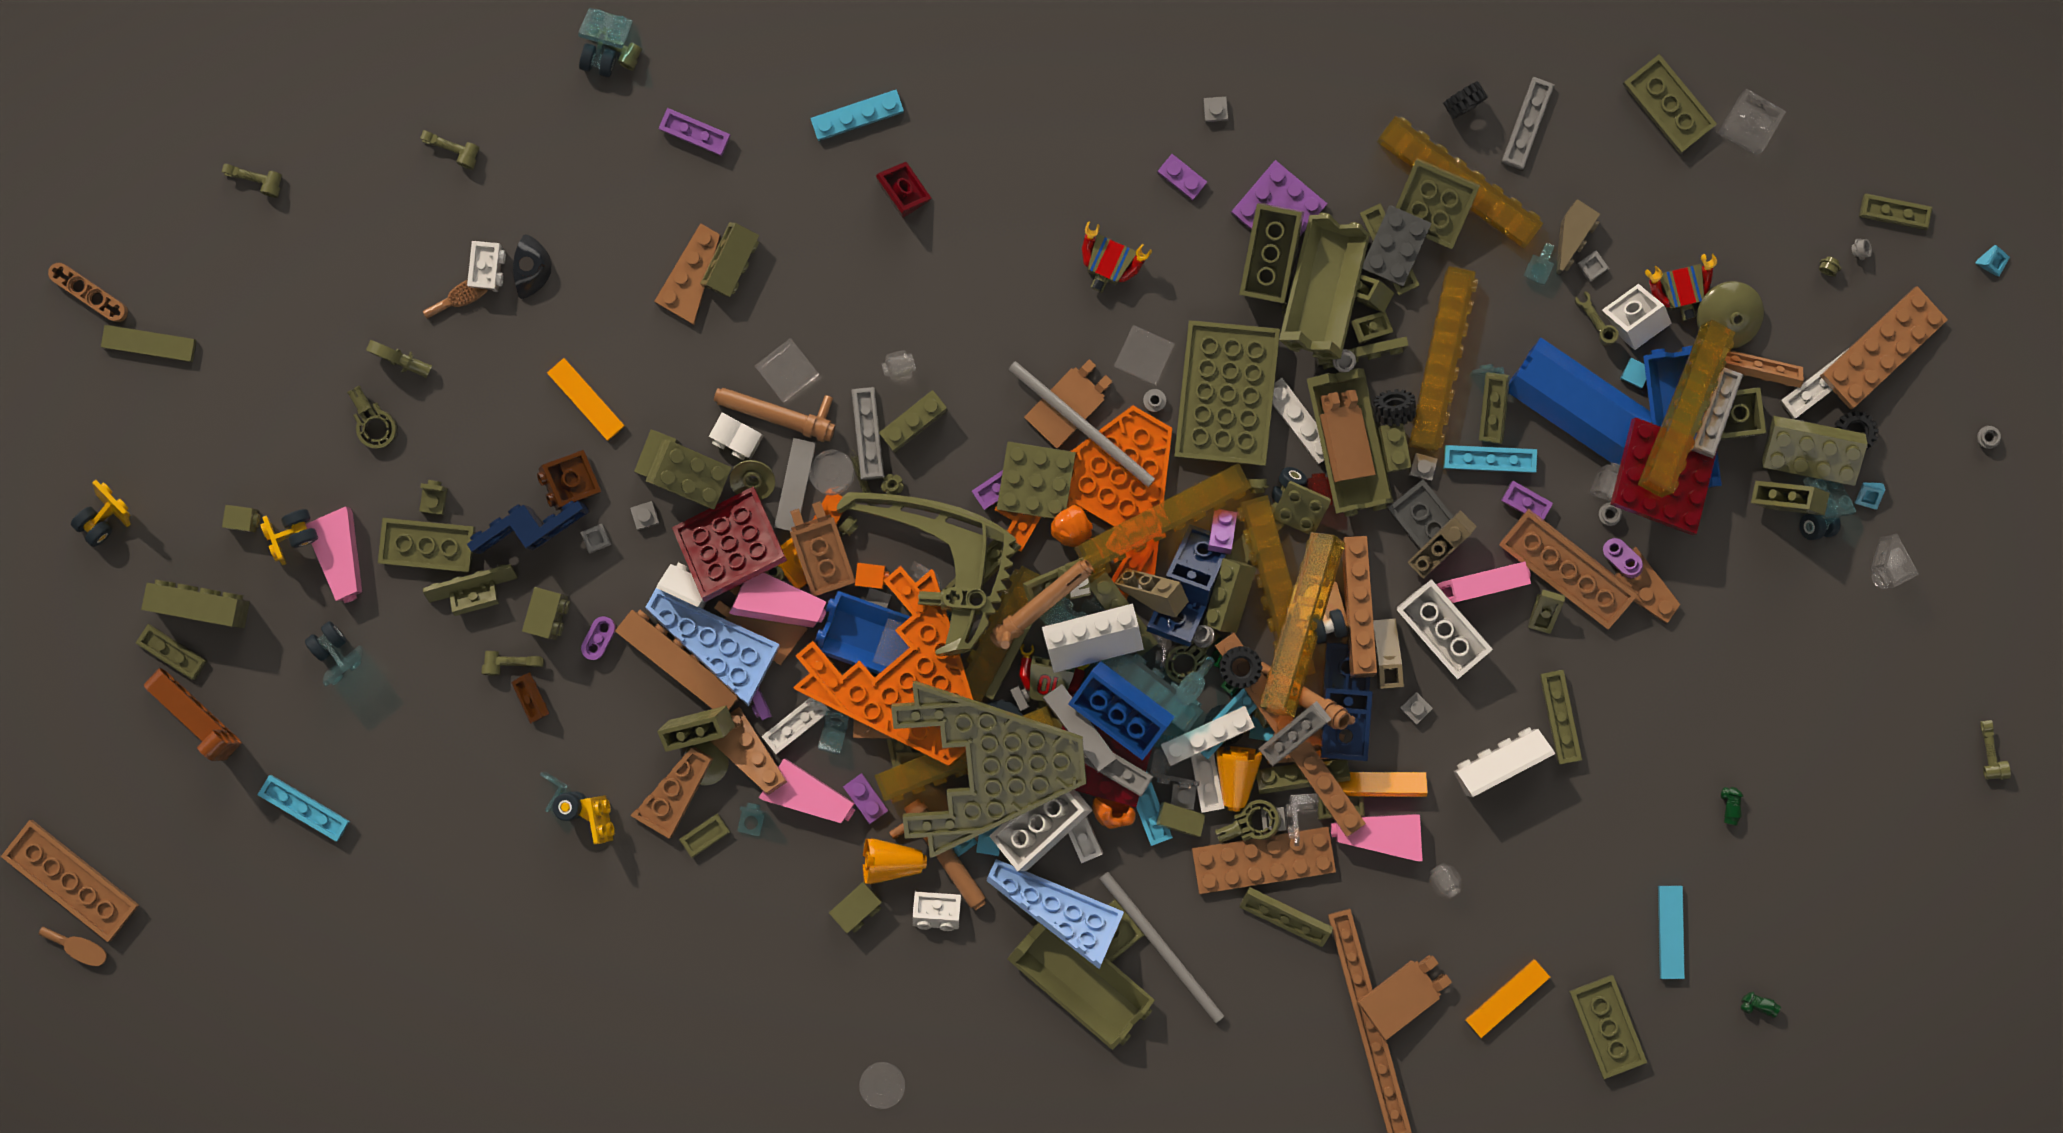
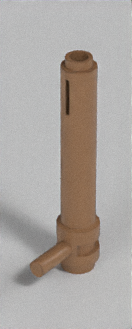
(809, 424)
(1015, 625)
(1339, 715)
(950, 863)

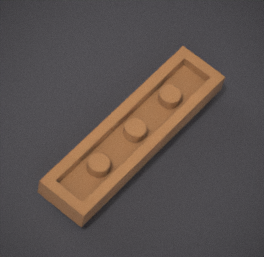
(1765, 369)

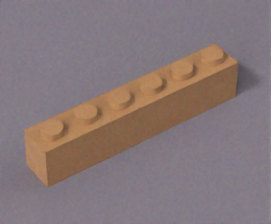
(1359, 607)
(675, 660)

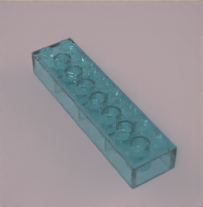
(1135, 672)

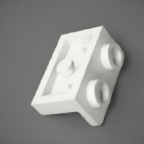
(486, 265)
(936, 911)

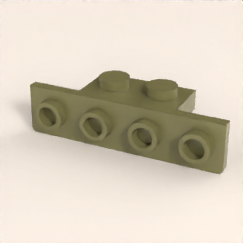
(471, 591)

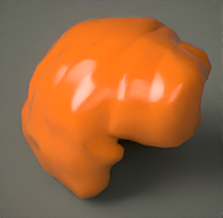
(1071, 527)
(1112, 814)

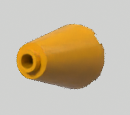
(1237, 775)
(890, 861)

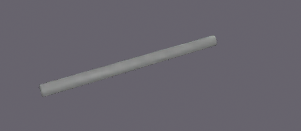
(1081, 424)
(1161, 947)

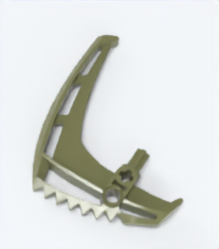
(969, 556)

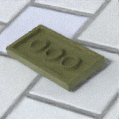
(1669, 103)
(425, 545)
(1607, 1027)

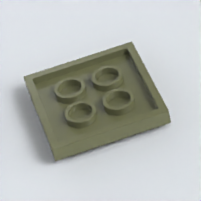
(1439, 199)
(1035, 480)

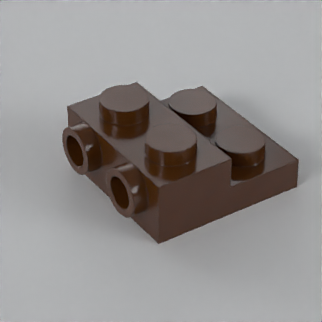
(568, 480)

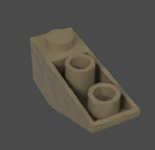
(1573, 229)
(1442, 544)
(1154, 591)
(1387, 654)

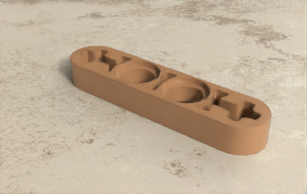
(88, 292)

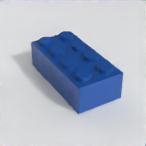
(1121, 710)

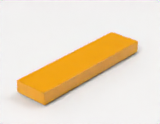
(586, 399)
(1386, 784)
(1507, 998)

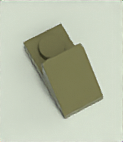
(1371, 327)
(1545, 611)

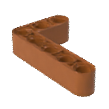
(216, 738)

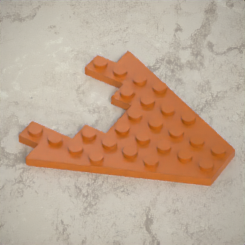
(1109, 489)
(871, 697)

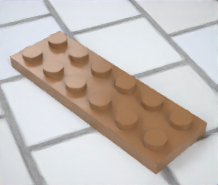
(1883, 347)
(1568, 569)
(1263, 861)
(70, 880)

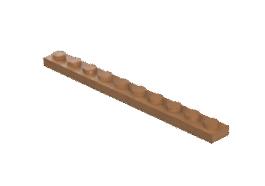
(1304, 755)
(1375, 1047)

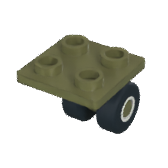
(1296, 503)

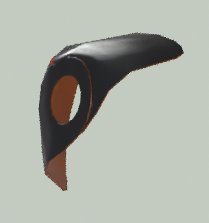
(531, 281)

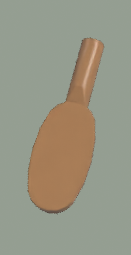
(457, 297)
(77, 947)

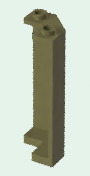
(1324, 287)
(1361, 492)
(1098, 998)

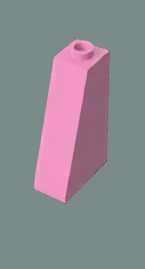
(338, 553)
(1486, 582)
(777, 602)
(809, 795)
(1386, 834)

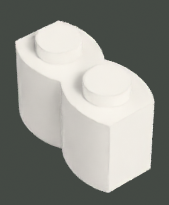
(735, 436)

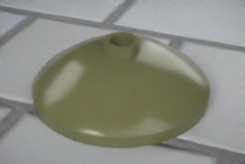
(1727, 302)

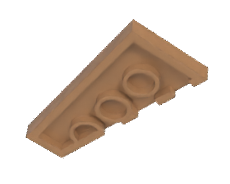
(682, 289)
(749, 753)
(671, 798)

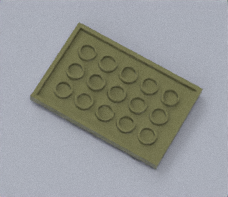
(1227, 393)

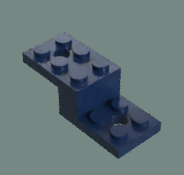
(527, 526)
(1198, 577)
(1354, 696)

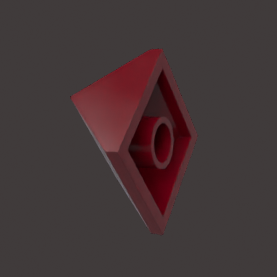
(903, 188)

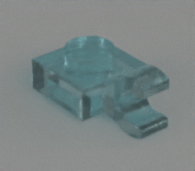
(1539, 267)

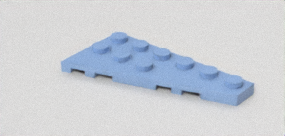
(726, 649)
(1072, 917)

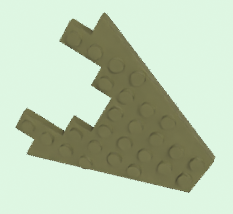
(1009, 762)

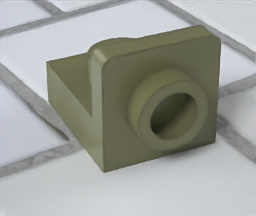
(433, 497)

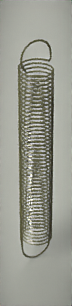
(859, 479)

